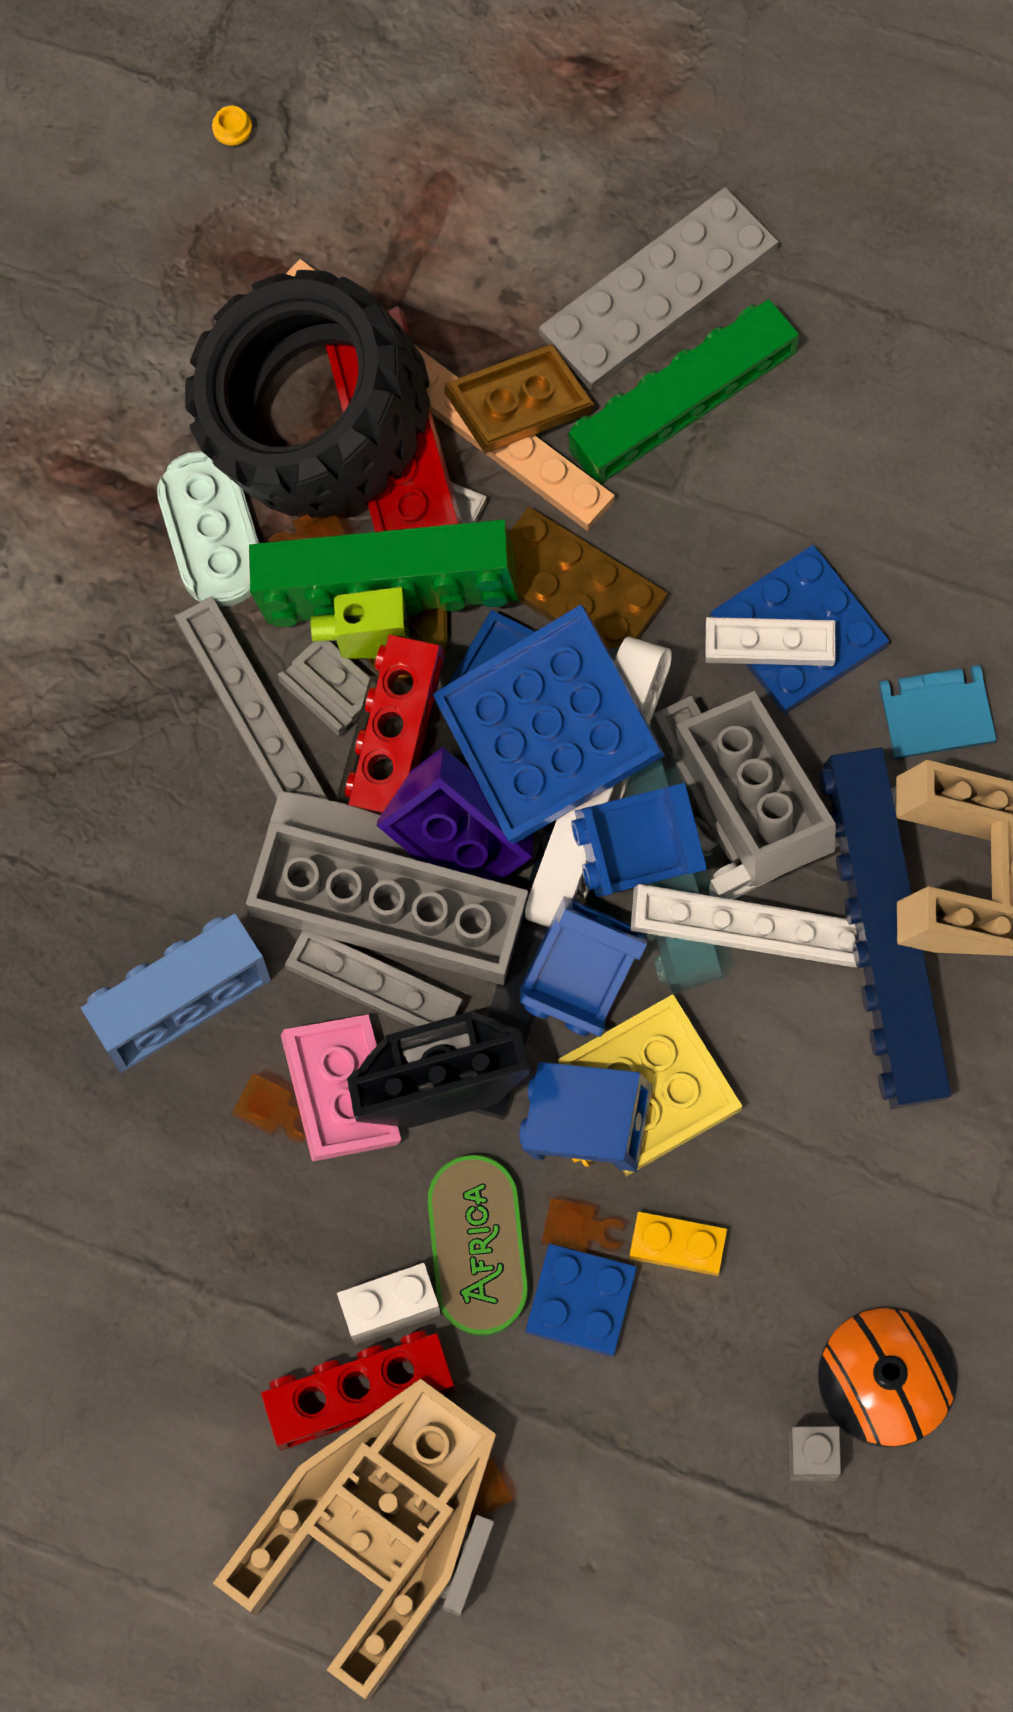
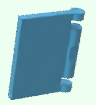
(937, 713)

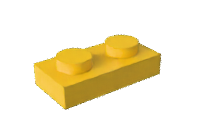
(678, 1243)

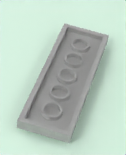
(658, 288)

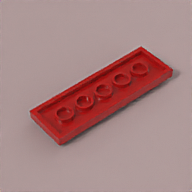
(423, 490)

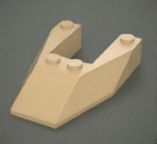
(970, 806)
(388, 1504)

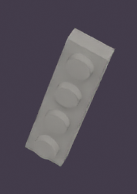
(370, 981)

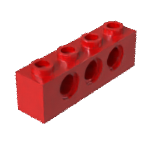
(395, 659)
(284, 1398)

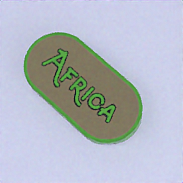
(477, 1245)

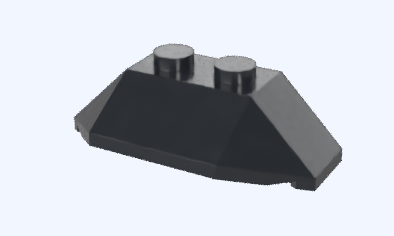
(438, 1071)

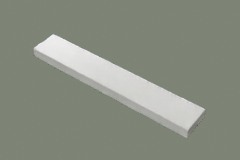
(743, 925)

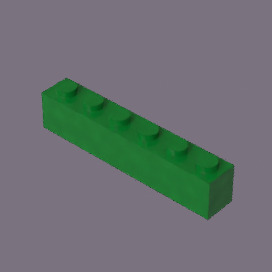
(682, 391)

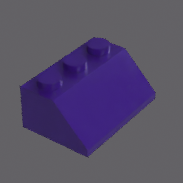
(448, 822)

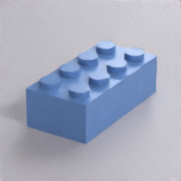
(176, 992)

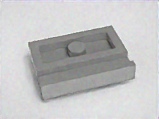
(327, 684)
(472, 1552)

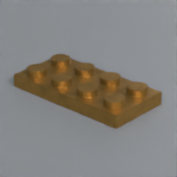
(564, 571)

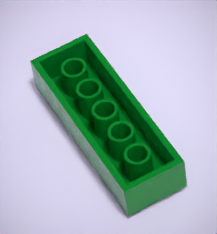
(432, 564)

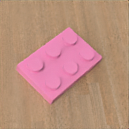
(319, 1064)

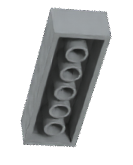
(386, 902)

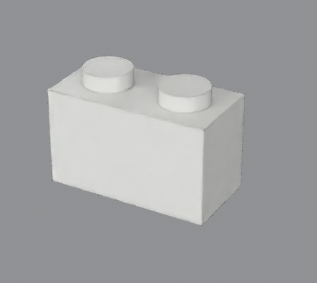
(389, 1303)

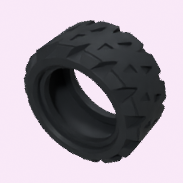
(248, 348)

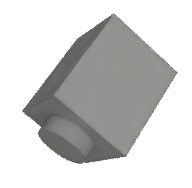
(814, 1454)

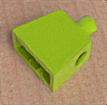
(363, 622)

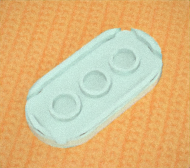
(207, 529)

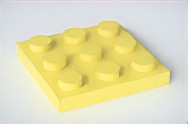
(687, 1084)

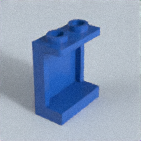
(638, 840)
(580, 967)
(586, 1114)

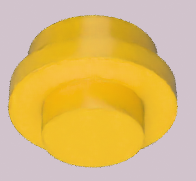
(232, 126)

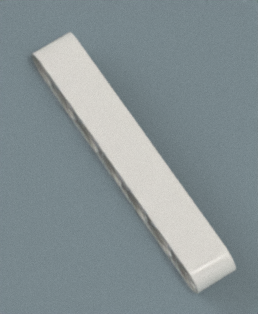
(560, 871)

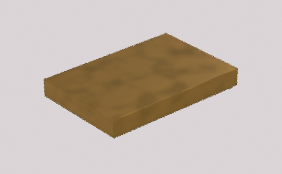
(518, 398)

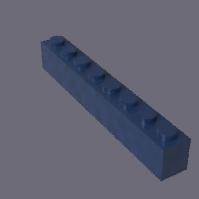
(894, 974)

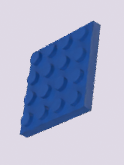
(548, 724)

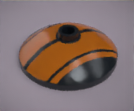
(869, 1404)

